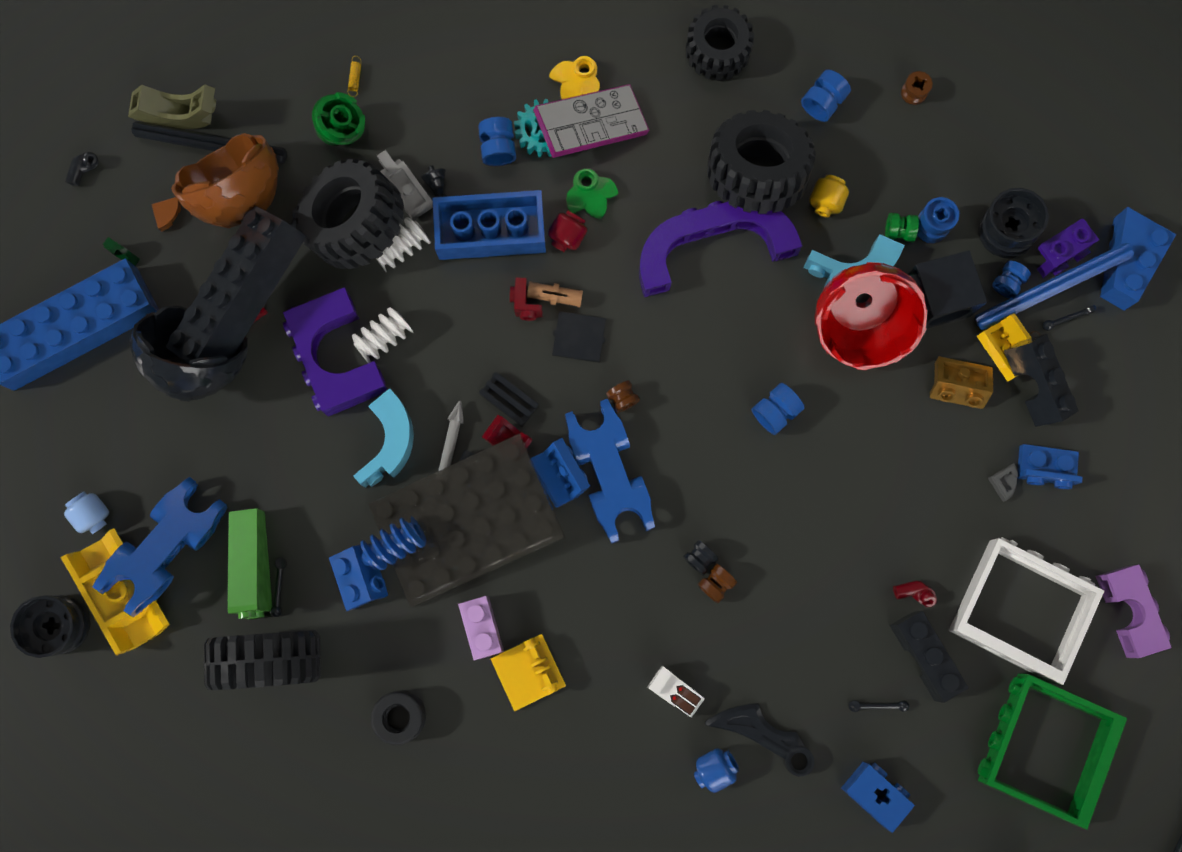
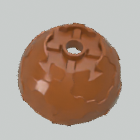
(229, 181)

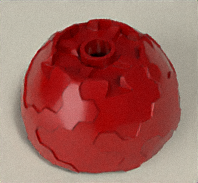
(878, 329)

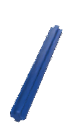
(1054, 286)

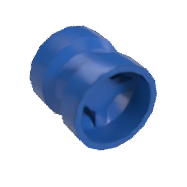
(1012, 277)

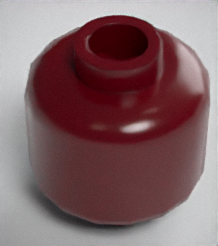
(567, 231)

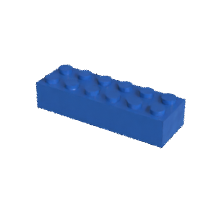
(72, 323)

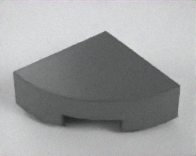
(1005, 481)

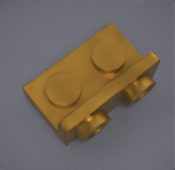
(962, 382)

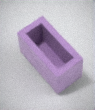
(481, 628)

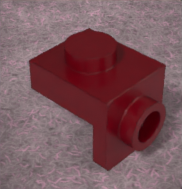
(518, 296)
(502, 430)

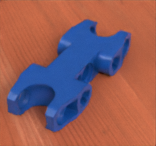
(616, 491)
(148, 561)

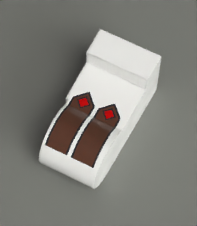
(675, 691)

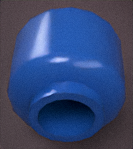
(716, 770)

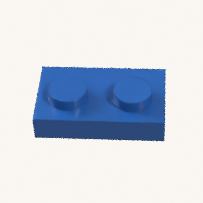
(560, 473)
(357, 578)

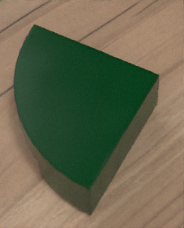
(119, 251)

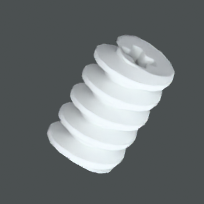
(403, 242)
(381, 334)

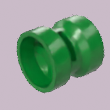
(902, 227)

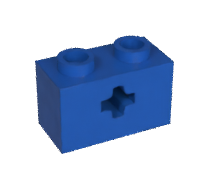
(889, 810)

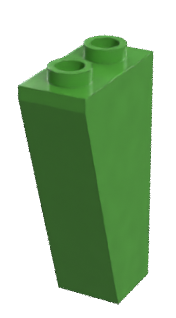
(248, 565)

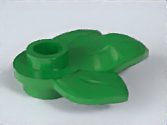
(591, 197)

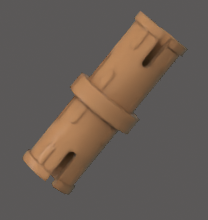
(536, 290)

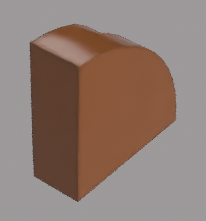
(166, 212)

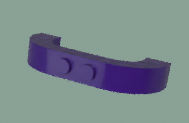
(697, 224)

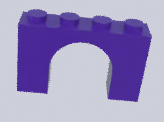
(308, 326)

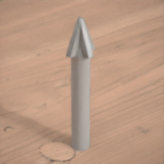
(455, 419)

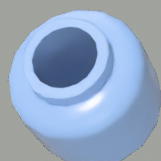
(86, 513)

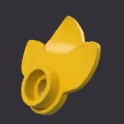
(573, 81)

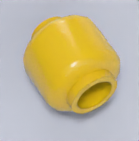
(829, 195)

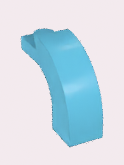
(882, 251)
(397, 443)

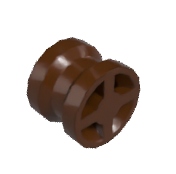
(913, 94)
(623, 396)

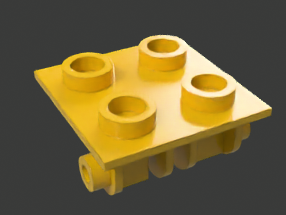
(528, 672)

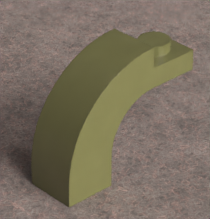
(173, 110)

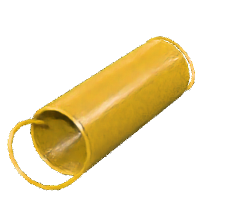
(354, 76)

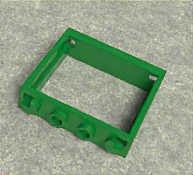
(1097, 762)

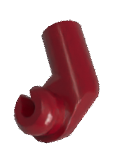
(916, 590)

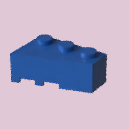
(1150, 241)

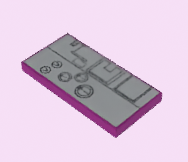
(591, 120)

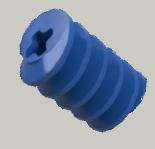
(394, 544)

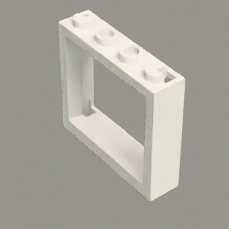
(1075, 633)

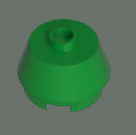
(338, 119)

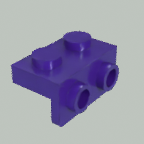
(1065, 246)

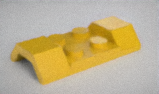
(119, 628)

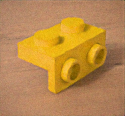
(1001, 337)

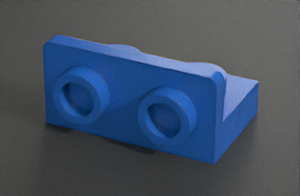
(1048, 465)

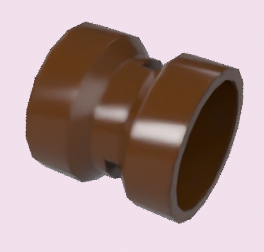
(721, 578)

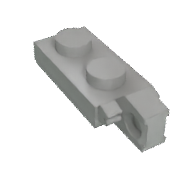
(414, 196)

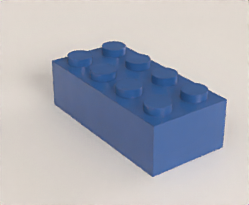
(489, 225)

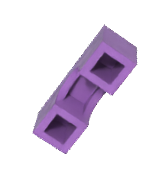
(1145, 632)

